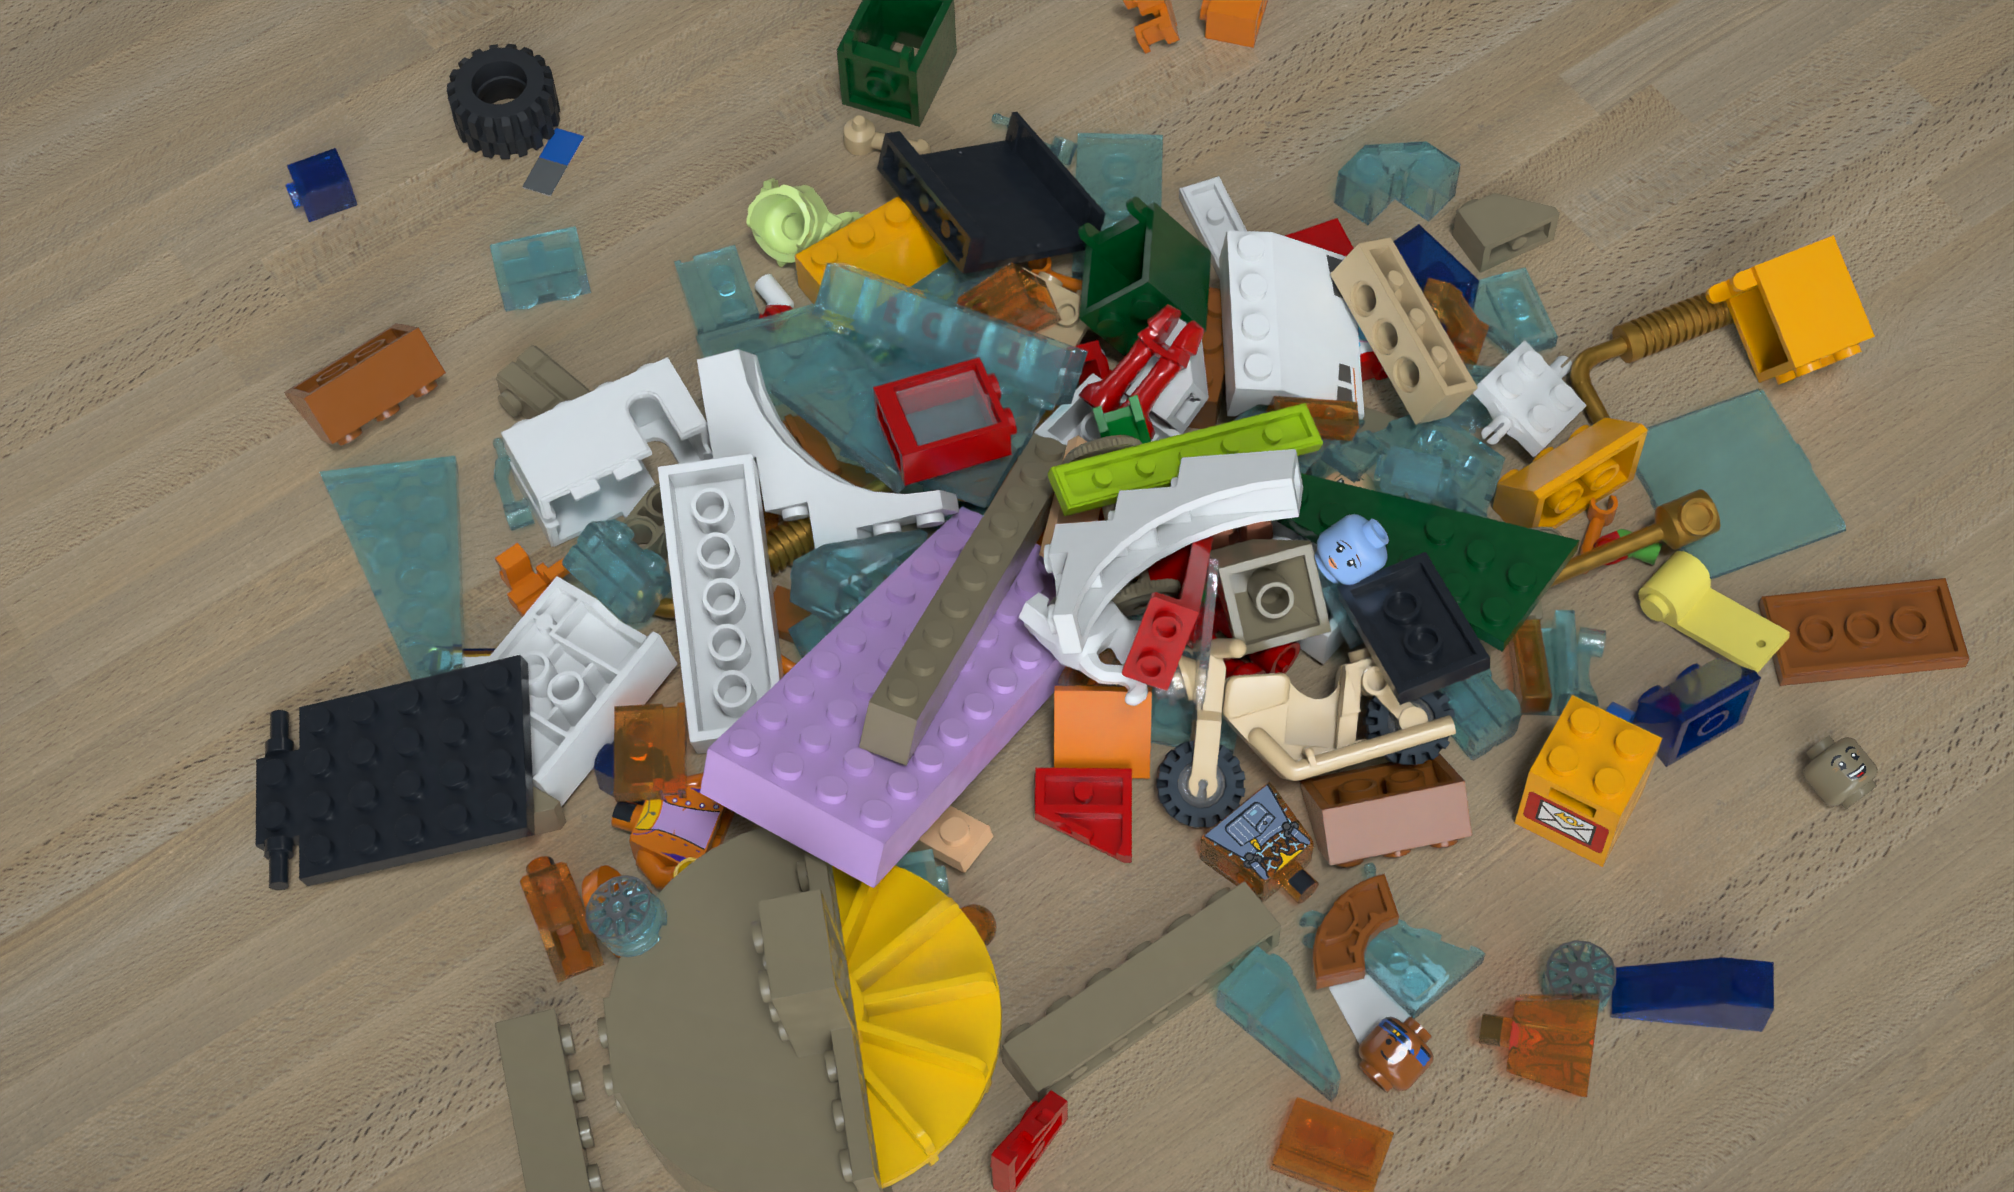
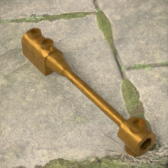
(1675, 523)

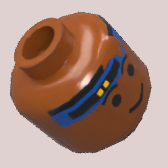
(1395, 1053)

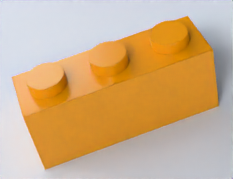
(882, 242)
(1566, 478)

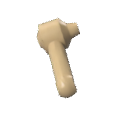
(862, 138)

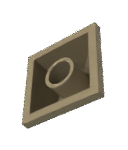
(1271, 592)

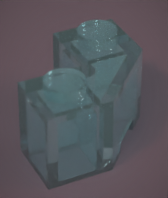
(1403, 172)

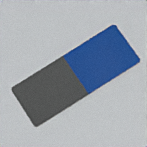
(553, 162)

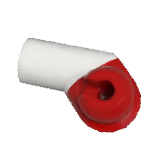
(774, 295)

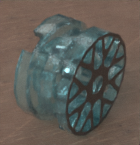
(636, 906)
(1580, 972)

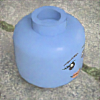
(1351, 549)

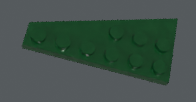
(1487, 564)

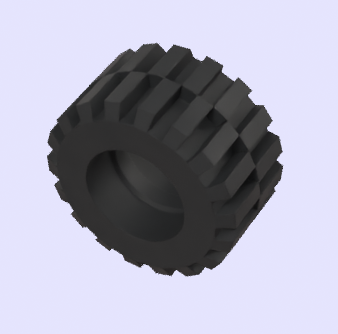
(500, 76)

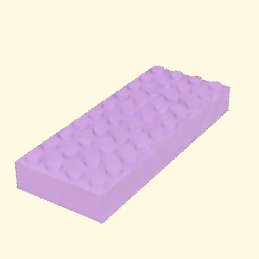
(797, 749)

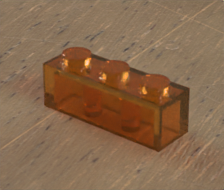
(1332, 417)
(1530, 668)

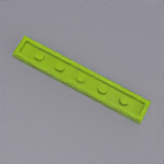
(1099, 478)

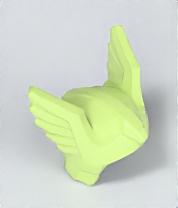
(791, 220)

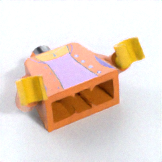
(672, 830)

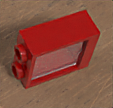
(944, 420)

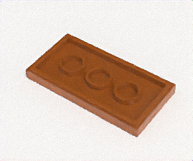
(1866, 631)

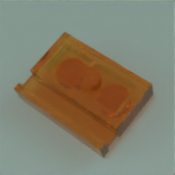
(650, 752)
(1331, 1149)

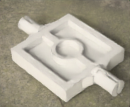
(1528, 399)

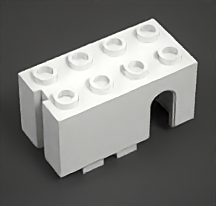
(589, 451)

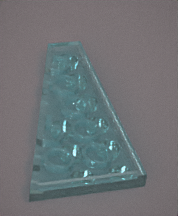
(409, 548)

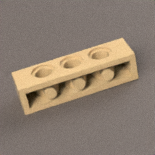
(1403, 331)

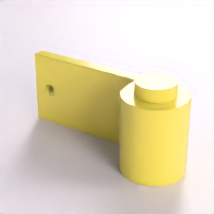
(1683, 599)

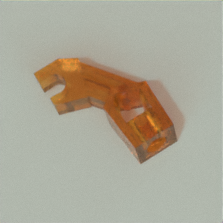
(1462, 323)

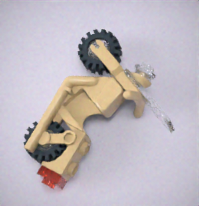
(1283, 727)

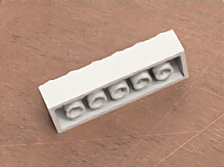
(720, 591)

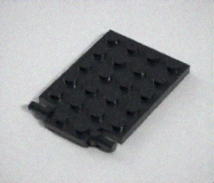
(398, 774)

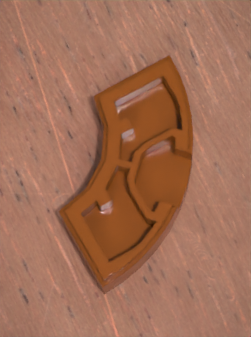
(1349, 929)

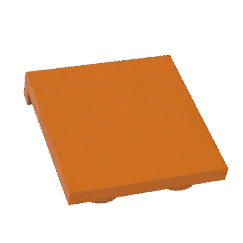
(1101, 730)

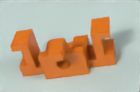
(1156, 29)
(522, 581)

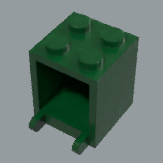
(890, 80)
(1138, 271)

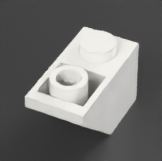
(1184, 394)

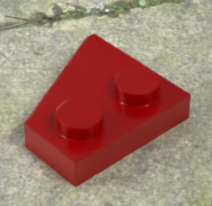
(1088, 806)
(1027, 1142)

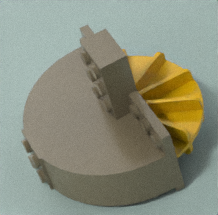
(801, 1024)

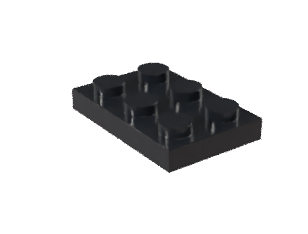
(1413, 628)

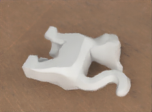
(1109, 631)

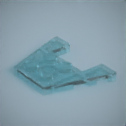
(1475, 461)

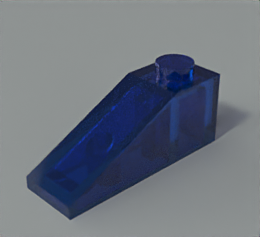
(1697, 993)

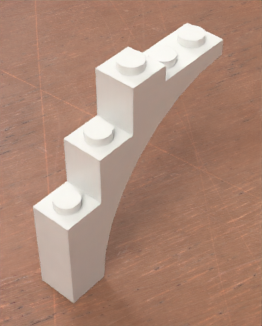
(791, 480)
(1148, 524)

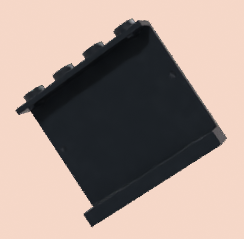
(992, 198)

